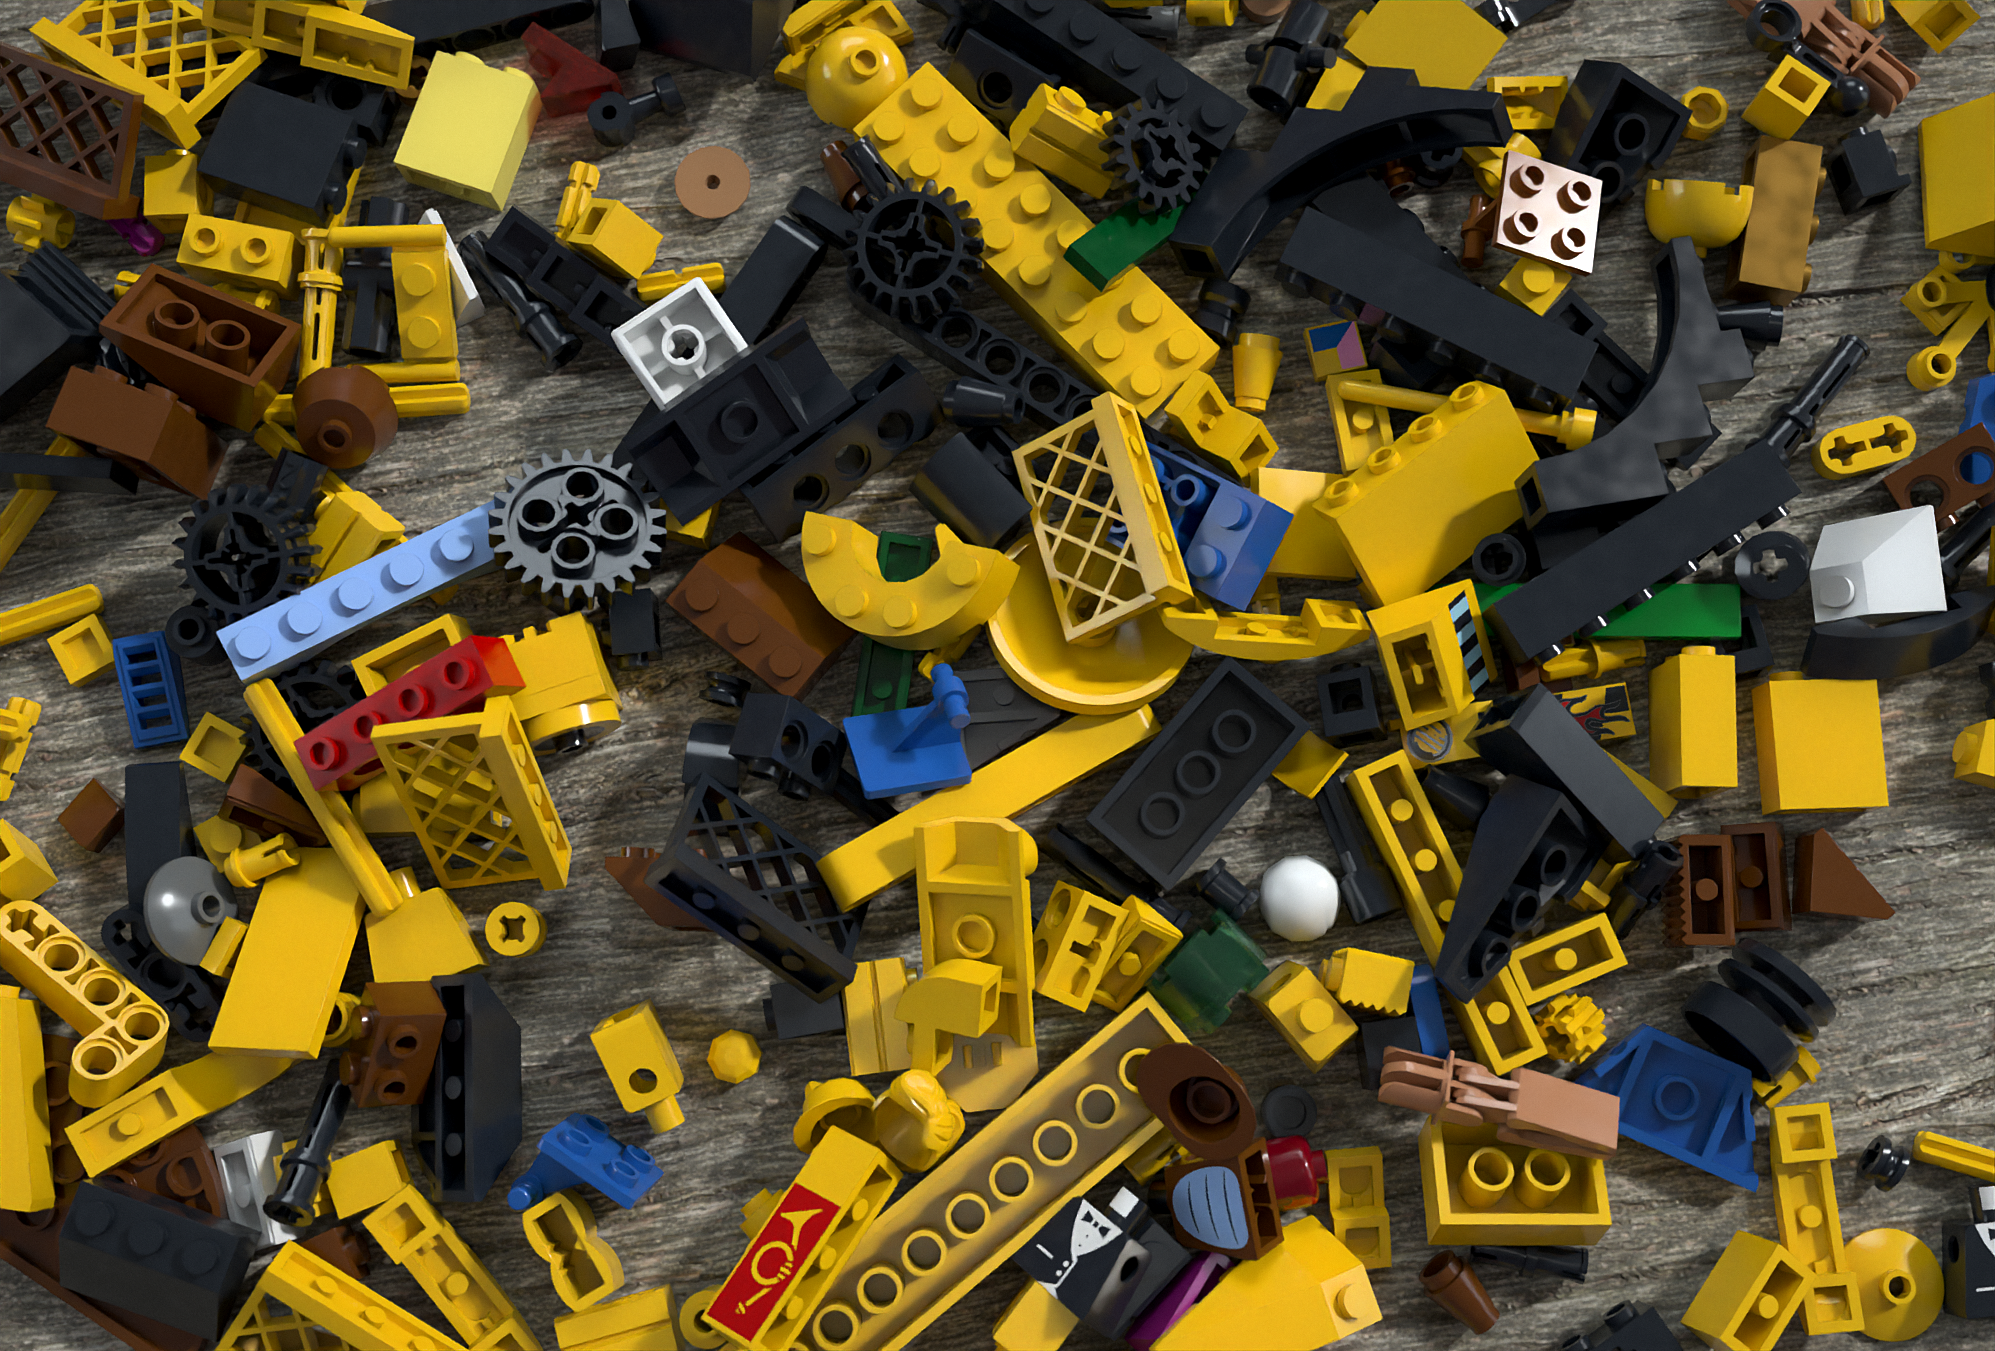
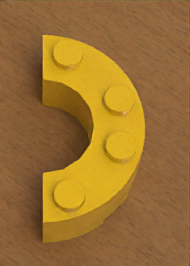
(909, 615)

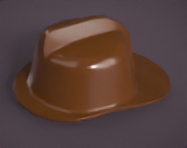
(1197, 1100)

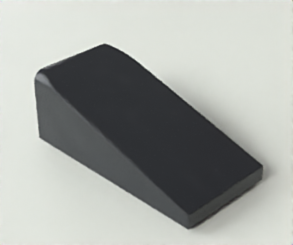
(615, 35)

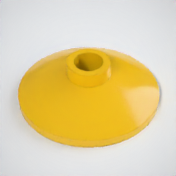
(1878, 1258)

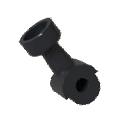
(615, 117)

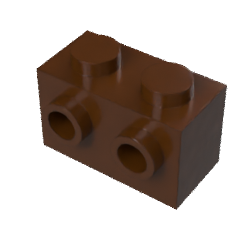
(392, 1043)

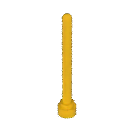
(1570, 428)

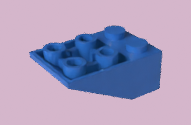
(1218, 526)

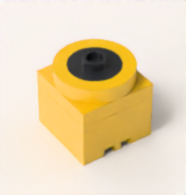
(568, 685)

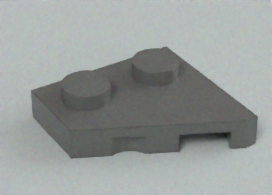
(999, 714)

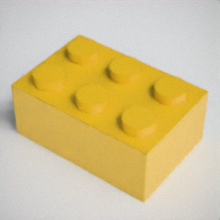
(1506, 1191)

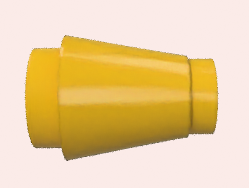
(1255, 370)

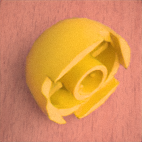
(853, 75)
(1697, 210)

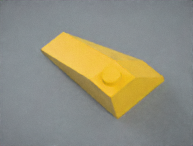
(1287, 1301)

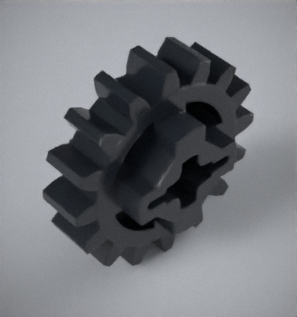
(1150, 152)

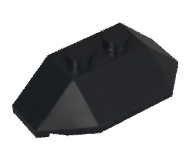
(473, 1093)

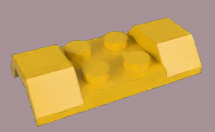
(979, 908)

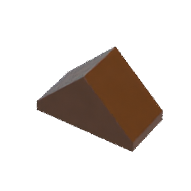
(1830, 884)

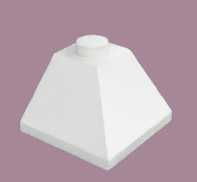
(1878, 568)

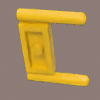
(421, 297)

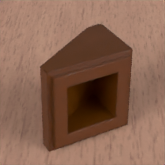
(94, 816)

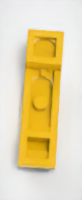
(1319, 629)
(1809, 1215)
(449, 1273)

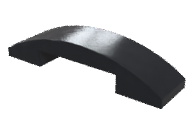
(1612, 375)
(1857, 652)

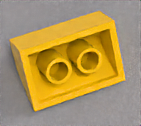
(1959, 178)

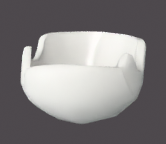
(1299, 898)

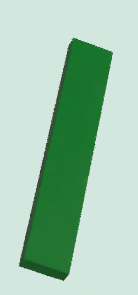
(1672, 614)

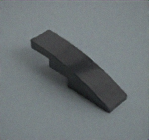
(563, 275)
(155, 833)

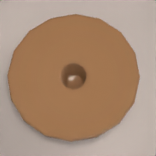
(712, 182)

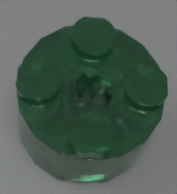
(1208, 973)

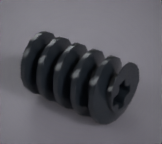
(1760, 583)

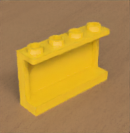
(1431, 494)

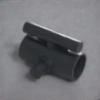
(1293, 59)

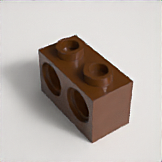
(1942, 470)

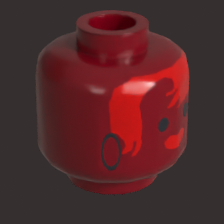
(1296, 1171)

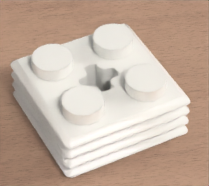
(682, 317)

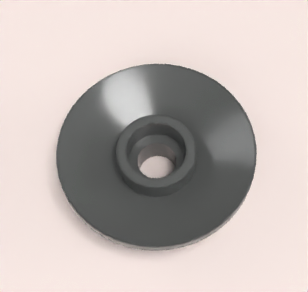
(187, 907)

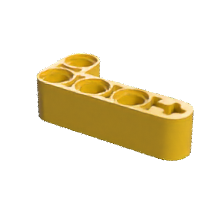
(36, 943)

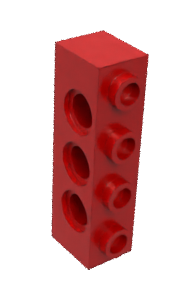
(450, 684)

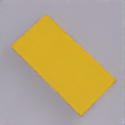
(291, 960)

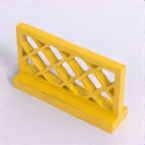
(162, 104)
(1142, 508)
(518, 794)
(334, 1301)

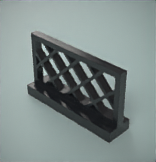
(749, 915)

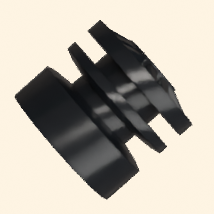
(1758, 1010)

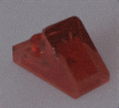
(573, 75)

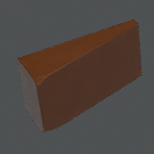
(268, 810)

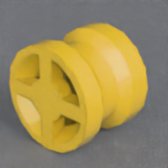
(524, 936)

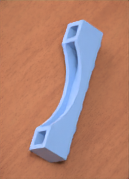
(333, 609)

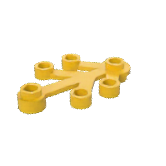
(1919, 365)

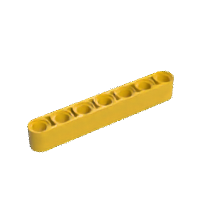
(995, 791)

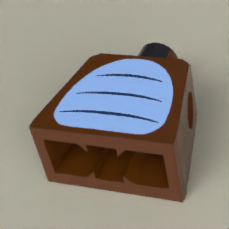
(1222, 1204)

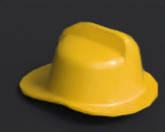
(837, 1103)

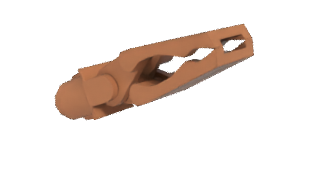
(1840, 44)
(1527, 1108)

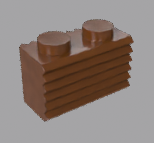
(1700, 894)

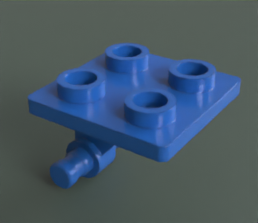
(913, 746)
(584, 1152)

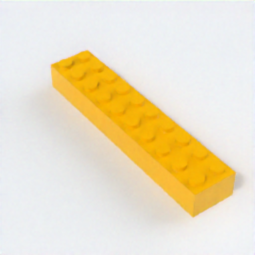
(994, 1191)

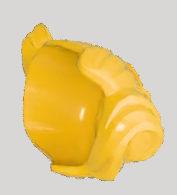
(917, 1121)

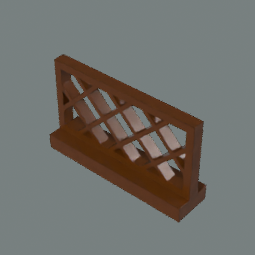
(45, 172)

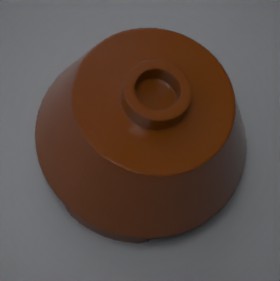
(344, 416)

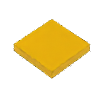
(1310, 543)

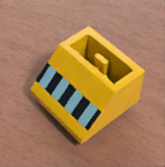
(1433, 653)

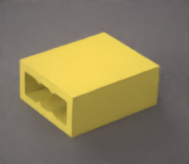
(469, 129)

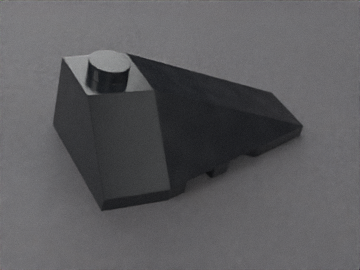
(1614, 129)
(1521, 862)

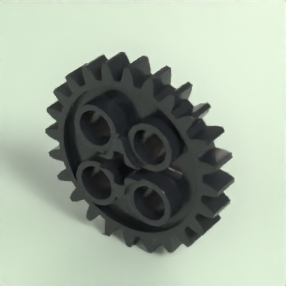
(577, 529)

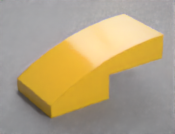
(1358, 1204)

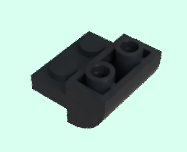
(976, 487)

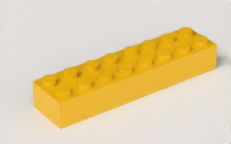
(1117, 339)

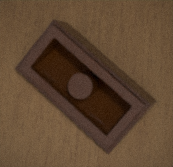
(1759, 877)

